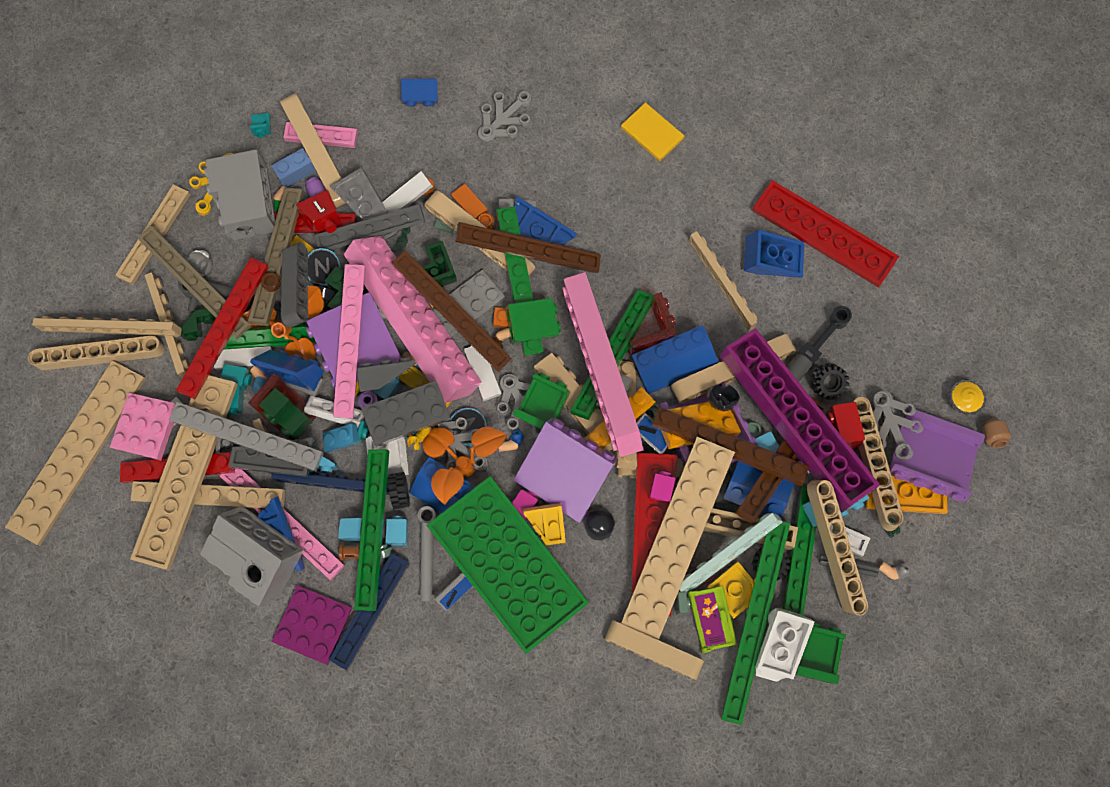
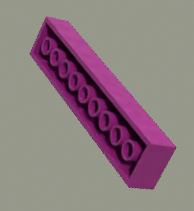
(798, 418)

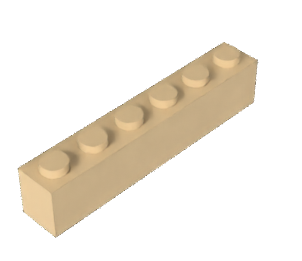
(554, 368)
(733, 526)

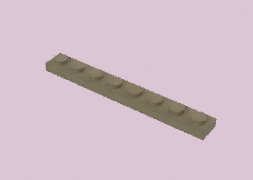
(280, 239)
(188, 276)

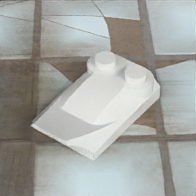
(783, 644)

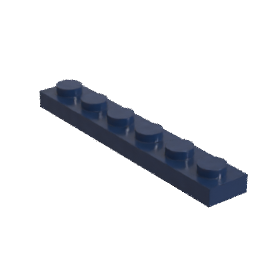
(323, 480)
(365, 620)

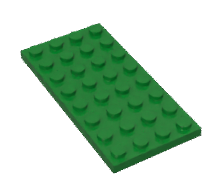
(507, 564)

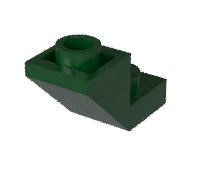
(193, 326)

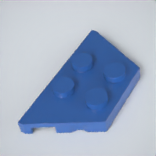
(539, 225)
(275, 517)

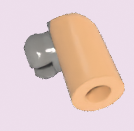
(894, 572)

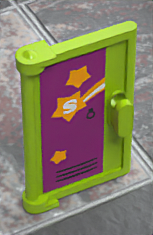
(711, 619)

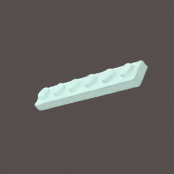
(734, 549)

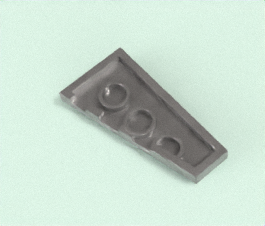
(361, 197)

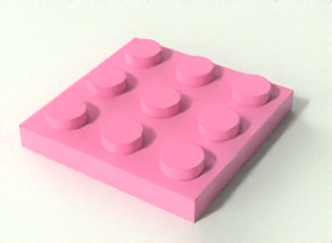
(143, 426)

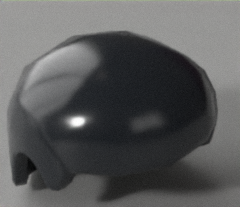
(723, 397)
(599, 524)

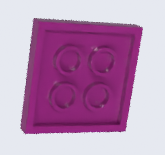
(312, 625)

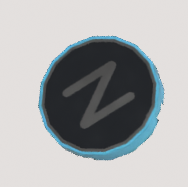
(321, 264)
(475, 421)

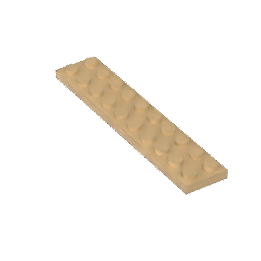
(74, 454)
(181, 480)
(677, 538)

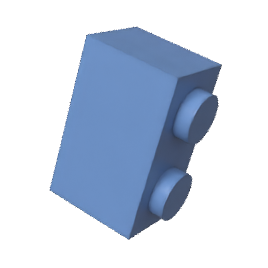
(293, 168)

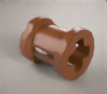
(349, 551)

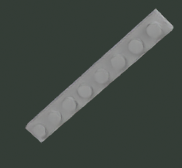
(246, 436)

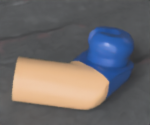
(514, 442)

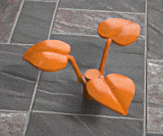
(303, 346)
(448, 482)

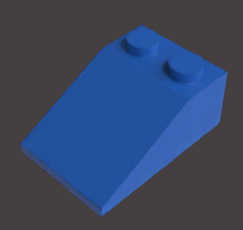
(773, 255)

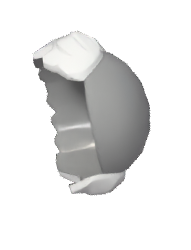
(200, 262)

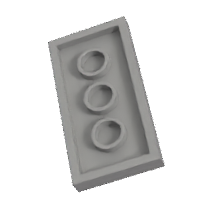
(475, 297)

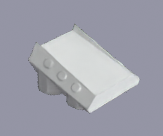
(397, 454)

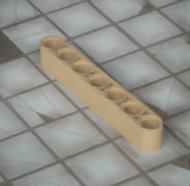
(312, 145)
(452, 214)
(88, 352)
(702, 381)
(878, 472)
(844, 553)

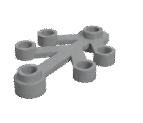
(503, 118)
(514, 390)
(892, 422)
(459, 446)

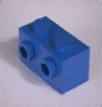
(419, 92)

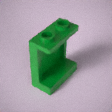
(532, 320)
(542, 401)
(822, 655)

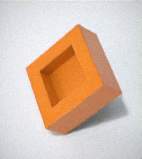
(500, 318)

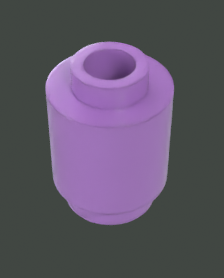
(314, 186)
(366, 396)

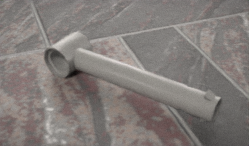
(426, 556)

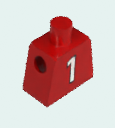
(319, 212)

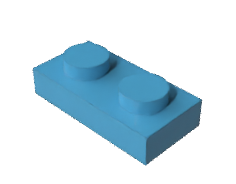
(340, 438)

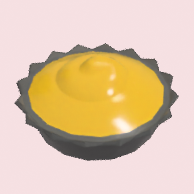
(967, 397)

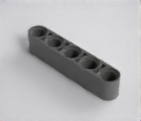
(294, 285)

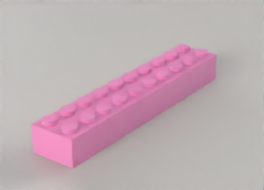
(413, 319)
(602, 366)

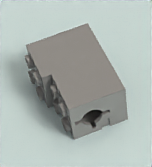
(241, 193)
(251, 554)

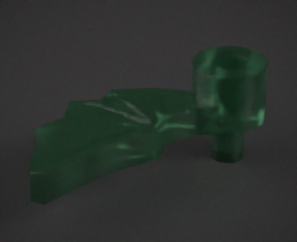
(401, 241)

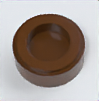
(270, 282)

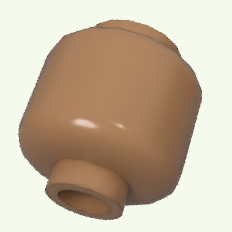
(996, 433)

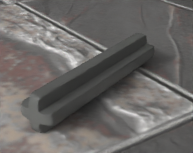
(863, 568)

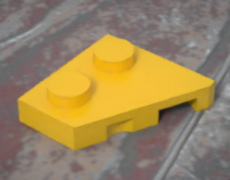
(547, 522)

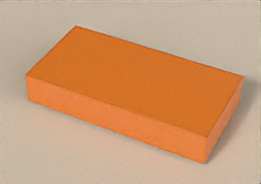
(468, 201)

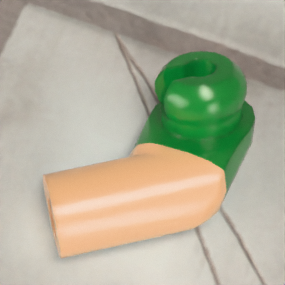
(277, 198)

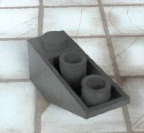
(378, 376)

